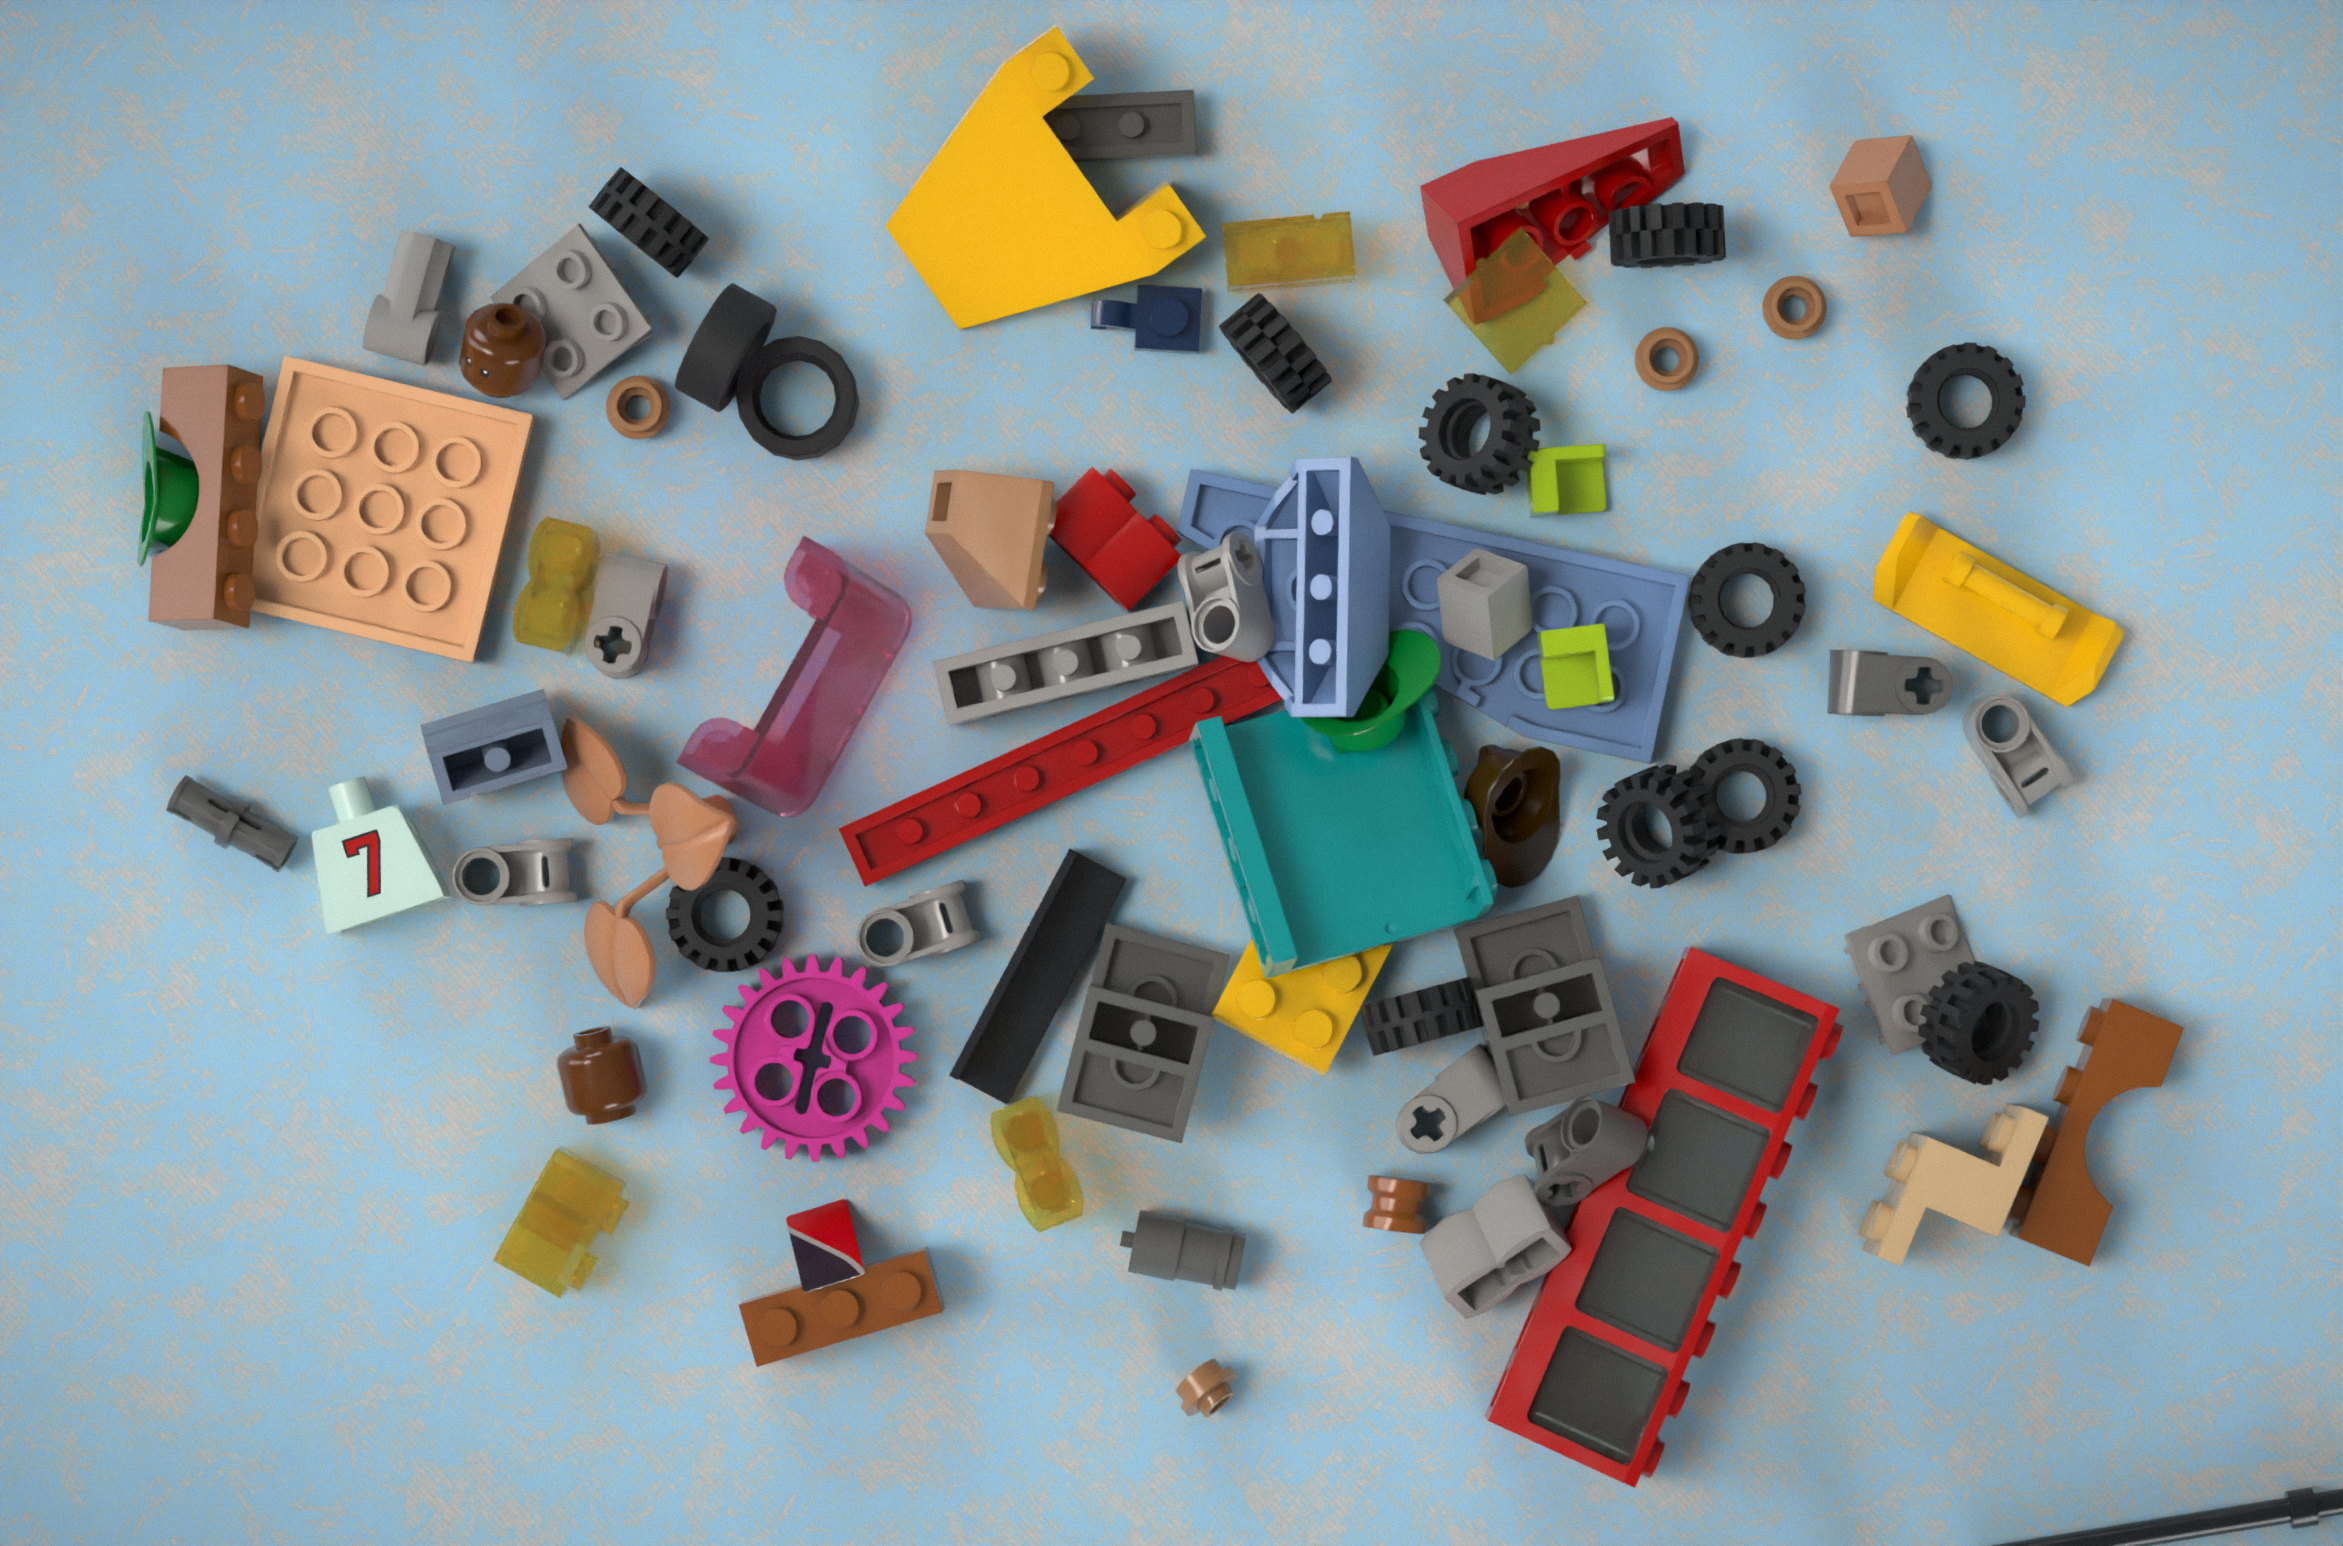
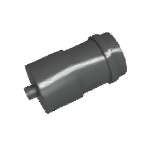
(1183, 1250)

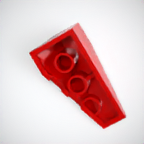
(1549, 191)

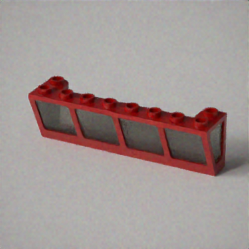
(1661, 1237)

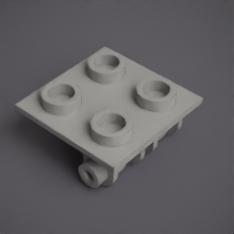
(581, 307)
(1901, 964)

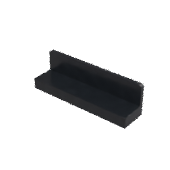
(1038, 976)

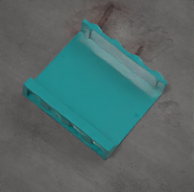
(1341, 845)

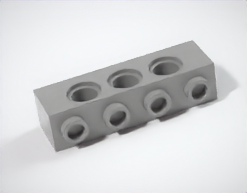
(1066, 664)

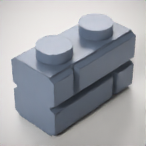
(493, 746)

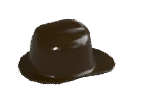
(1516, 810)

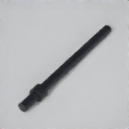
(2298, 1508)

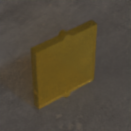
(1515, 301)

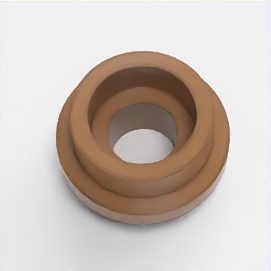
(1799, 288)
(1681, 345)
(619, 399)
(1206, 1389)

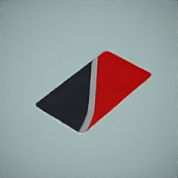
(825, 1245)

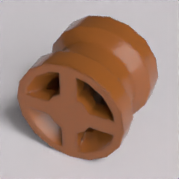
(1396, 1204)

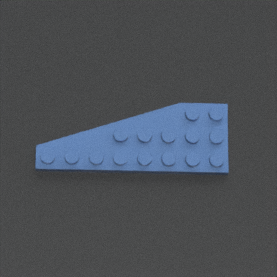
(1566, 590)

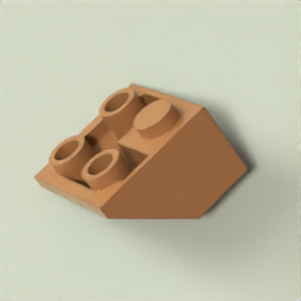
(992, 535)

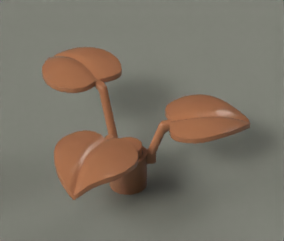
(688, 832)

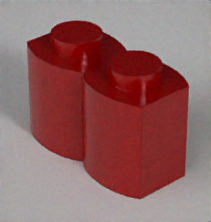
(1112, 539)

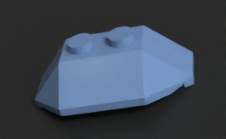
(1325, 586)

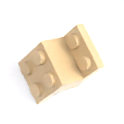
(1952, 1182)

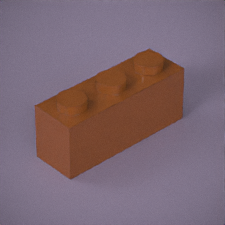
(881, 1298)

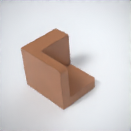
(1880, 186)

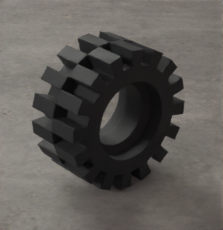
(1667, 235)
(1275, 353)
(1779, 785)
(1685, 813)
(749, 947)

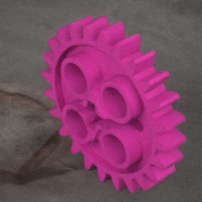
(757, 1042)

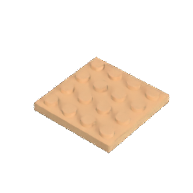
(384, 508)

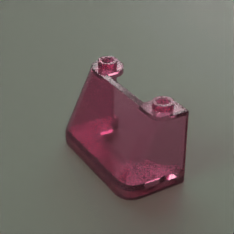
(821, 696)

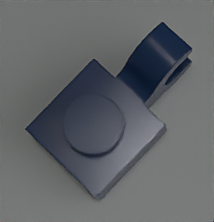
(1161, 318)

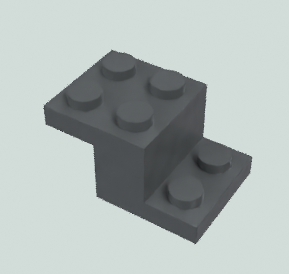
(1544, 1006)
(1143, 1033)

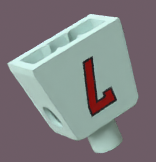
(371, 862)

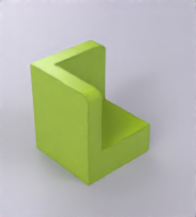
(1566, 480)
(1575, 666)

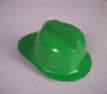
(169, 494)
(1402, 680)

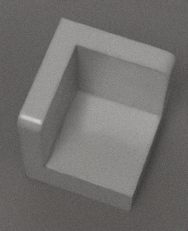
(1485, 603)

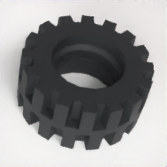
(649, 222)
(2004, 389)
(1507, 442)
(1787, 600)
(1954, 1014)
(1421, 1016)

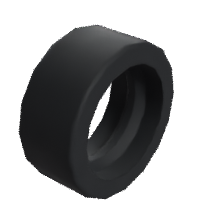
(723, 345)
(791, 350)

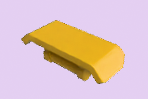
(1994, 612)

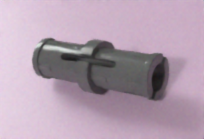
(232, 823)

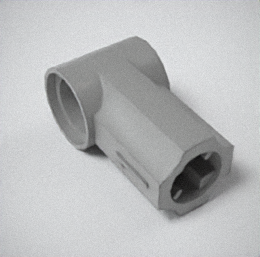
(406, 315)

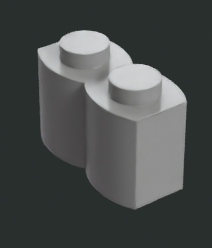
(1494, 1246)

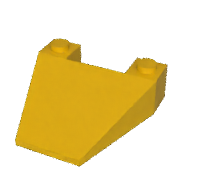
(1009, 215)

